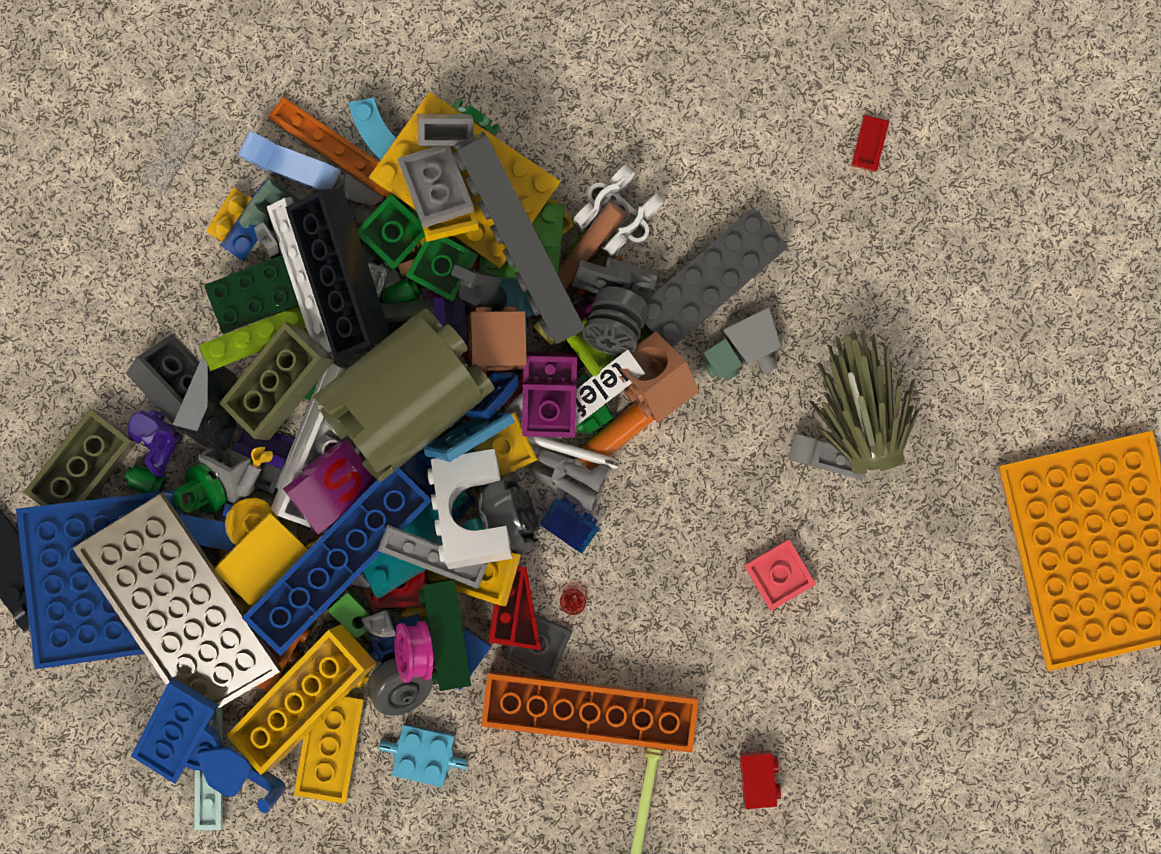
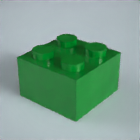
(391, 232)
(435, 264)

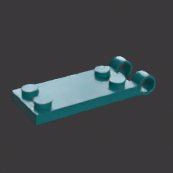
(390, 572)

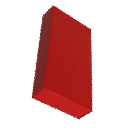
(870, 143)

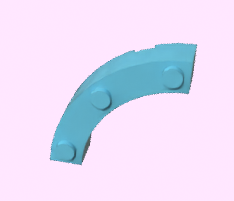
(371, 126)

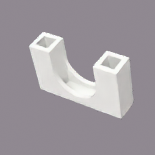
(460, 545)

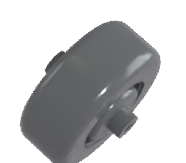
(393, 696)

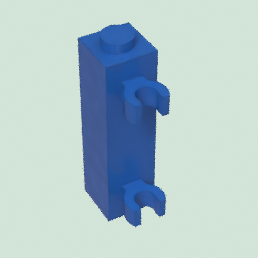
(208, 532)

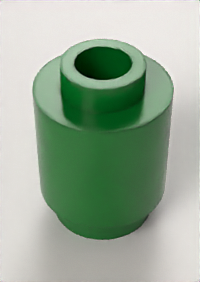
(401, 292)
(143, 480)

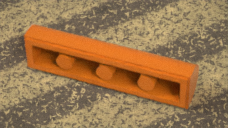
(616, 433)

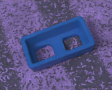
(507, 383)

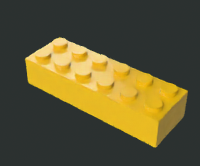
(301, 699)

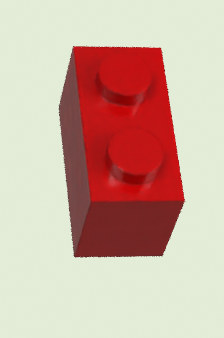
(758, 779)

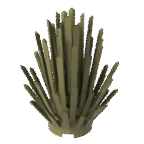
(865, 432)

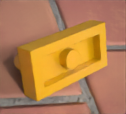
(228, 214)

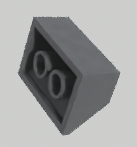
(164, 375)

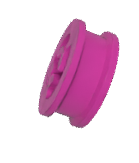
(413, 652)

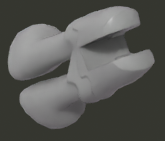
(563, 465)

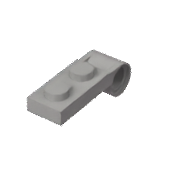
(820, 455)

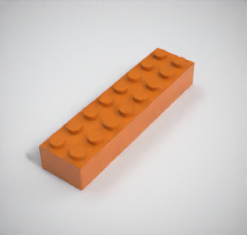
(590, 711)

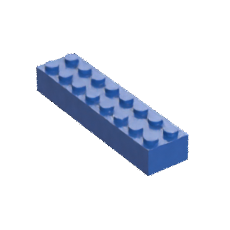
(335, 560)

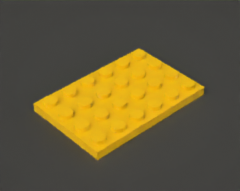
(529, 181)

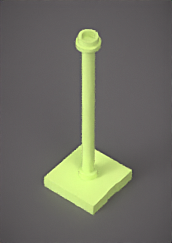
(638, 839)

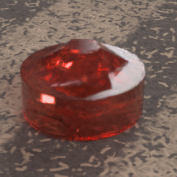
(572, 601)

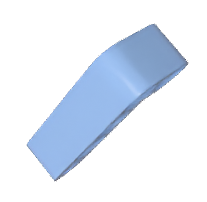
(288, 163)

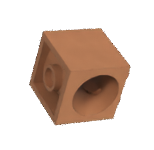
(497, 339)
(665, 382)

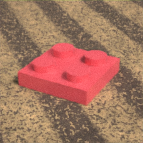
(779, 574)

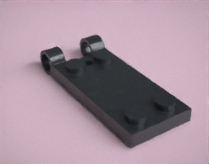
(12, 573)

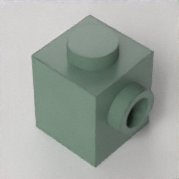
(722, 361)

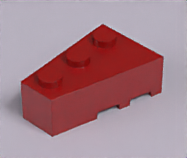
(516, 621)

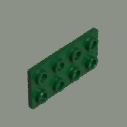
(251, 294)

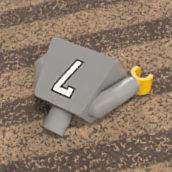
(235, 470)

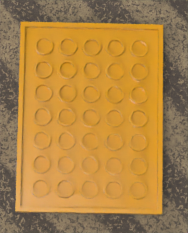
(1090, 547)

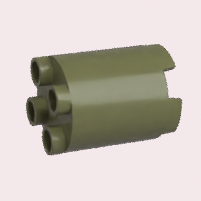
(403, 393)

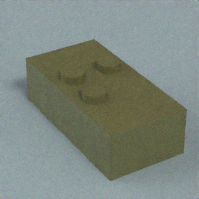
(276, 381)
(81, 462)

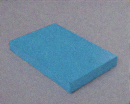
(467, 436)

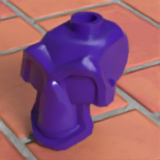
(157, 437)

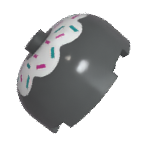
(510, 506)

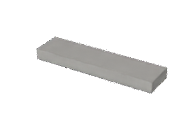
(426, 555)

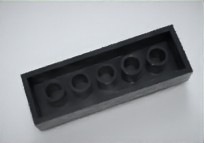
(338, 272)

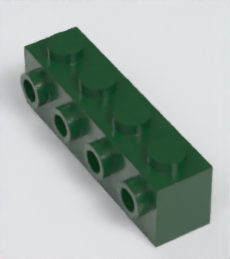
(446, 634)

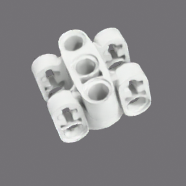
(634, 218)

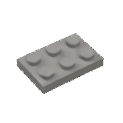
(435, 185)

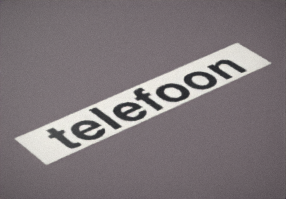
(602, 388)

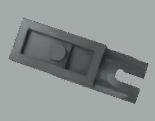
(615, 274)
(480, 288)

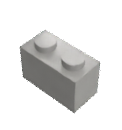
(443, 129)

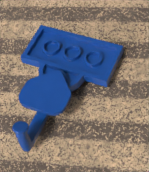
(182, 738)

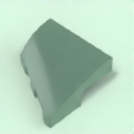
(257, 209)

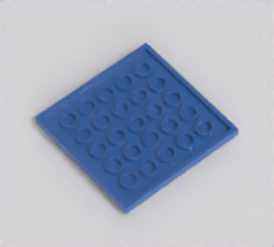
(64, 604)

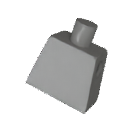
(755, 340)

